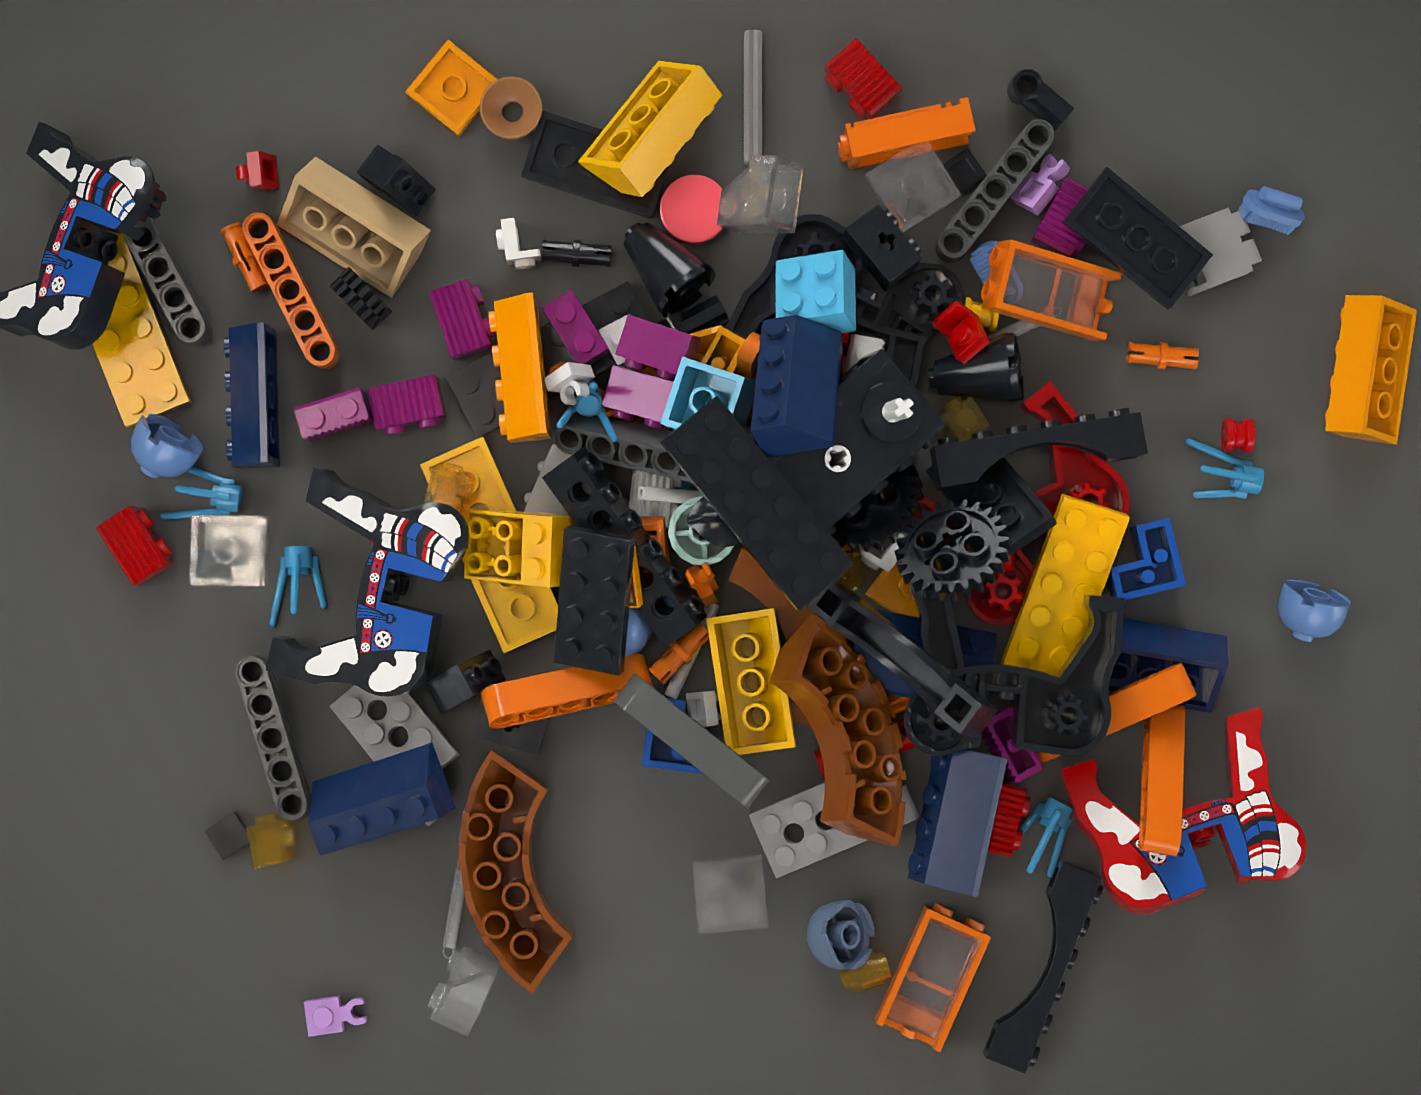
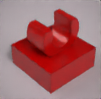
(259, 171)

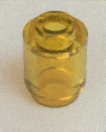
(867, 976)

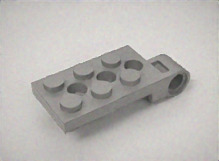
(402, 711)
(817, 841)

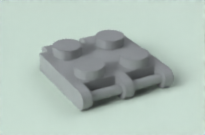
(1222, 237)

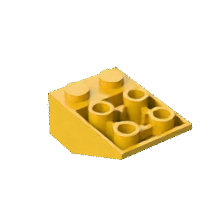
(515, 546)

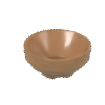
(507, 91)

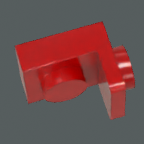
(962, 330)

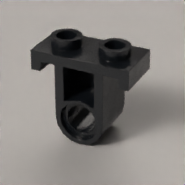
(396, 179)
(465, 681)

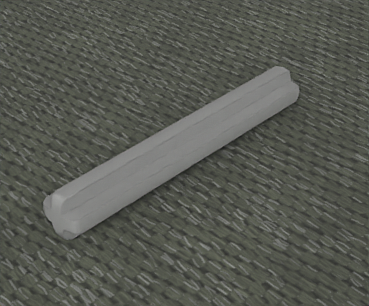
(752, 94)

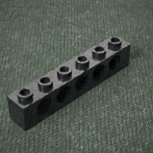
(586, 512)

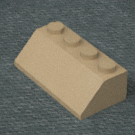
(352, 226)

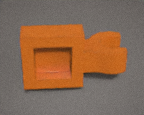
(703, 582)

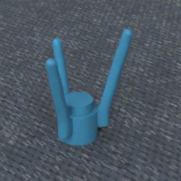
(589, 407)
(1244, 477)
(226, 496)
(296, 562)
(1054, 817)

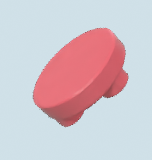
(691, 209)

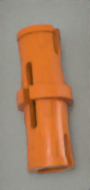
(244, 257)
(1162, 355)
(679, 653)

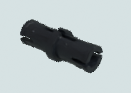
(576, 253)

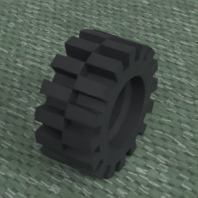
(360, 298)

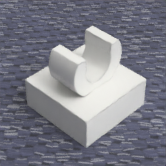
(568, 379)
(703, 707)

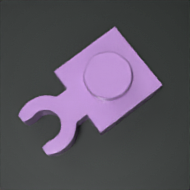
(1040, 187)
(328, 1015)

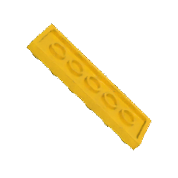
(136, 349)
(1070, 565)
(514, 610)

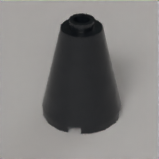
(666, 268)
(988, 375)

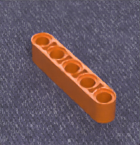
(281, 277)
(557, 693)
(1145, 699)
(1162, 782)

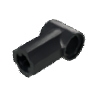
(1043, 101)
(700, 317)

